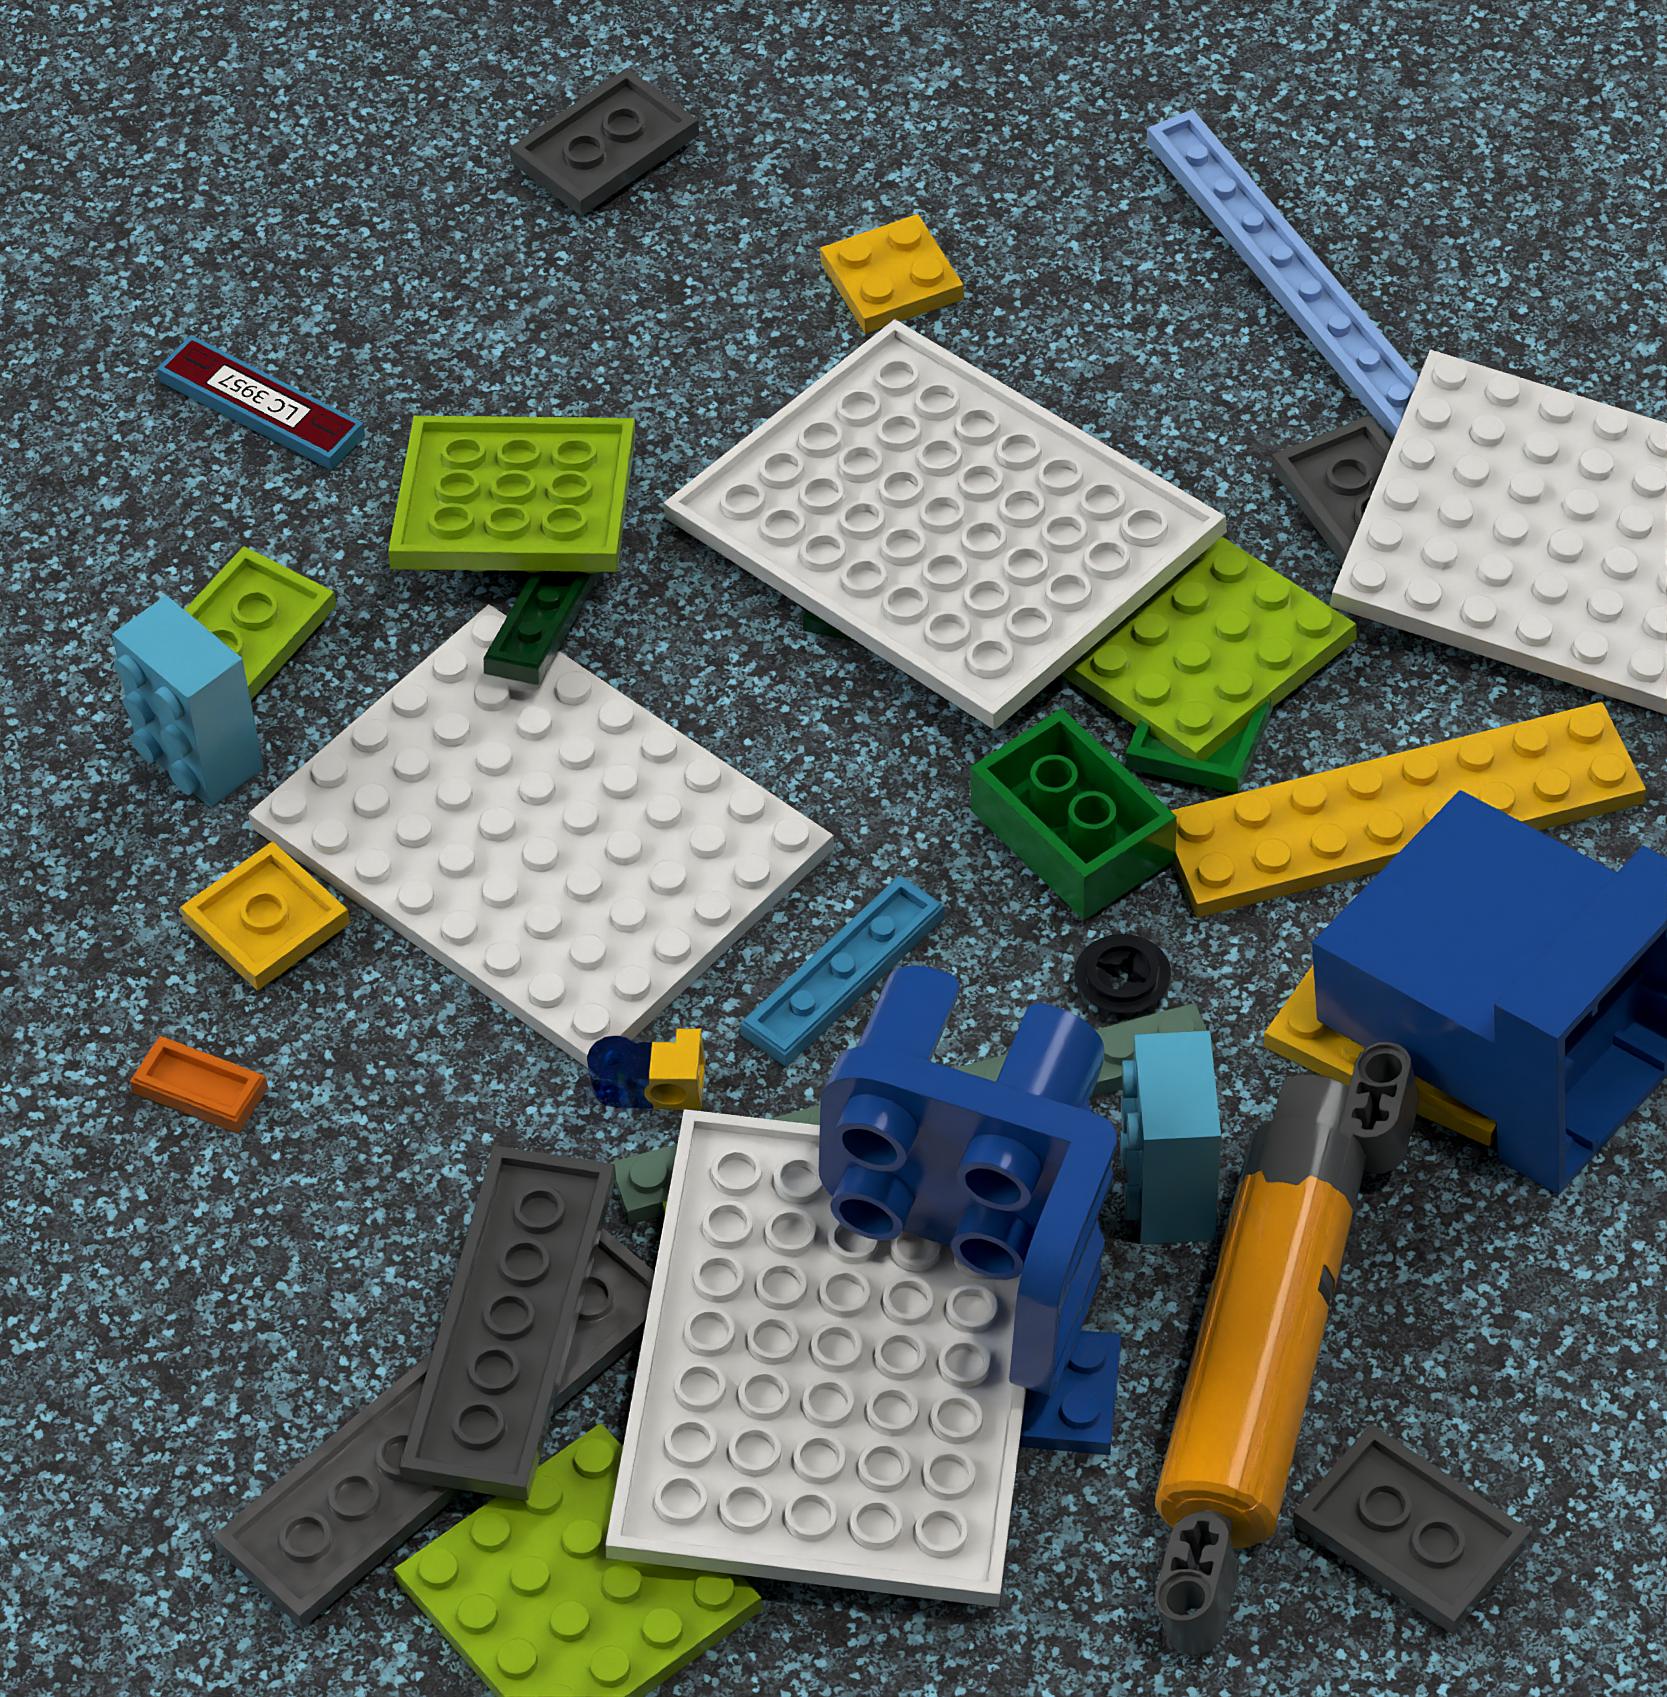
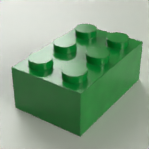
(1073, 813)

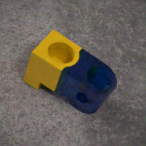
(649, 1072)

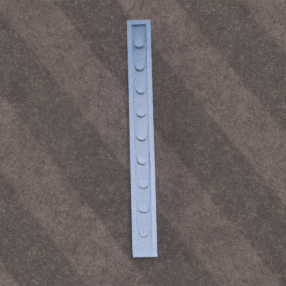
(1286, 266)

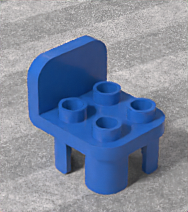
(976, 1163)

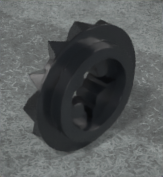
(1109, 959)

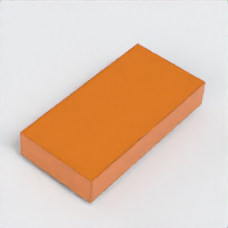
(199, 1084)

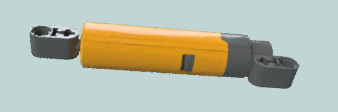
(1267, 1328)

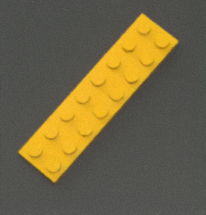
(1367, 812)

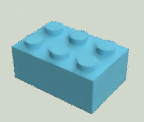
(187, 701)
(1171, 1137)

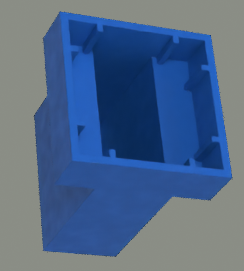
(1510, 980)

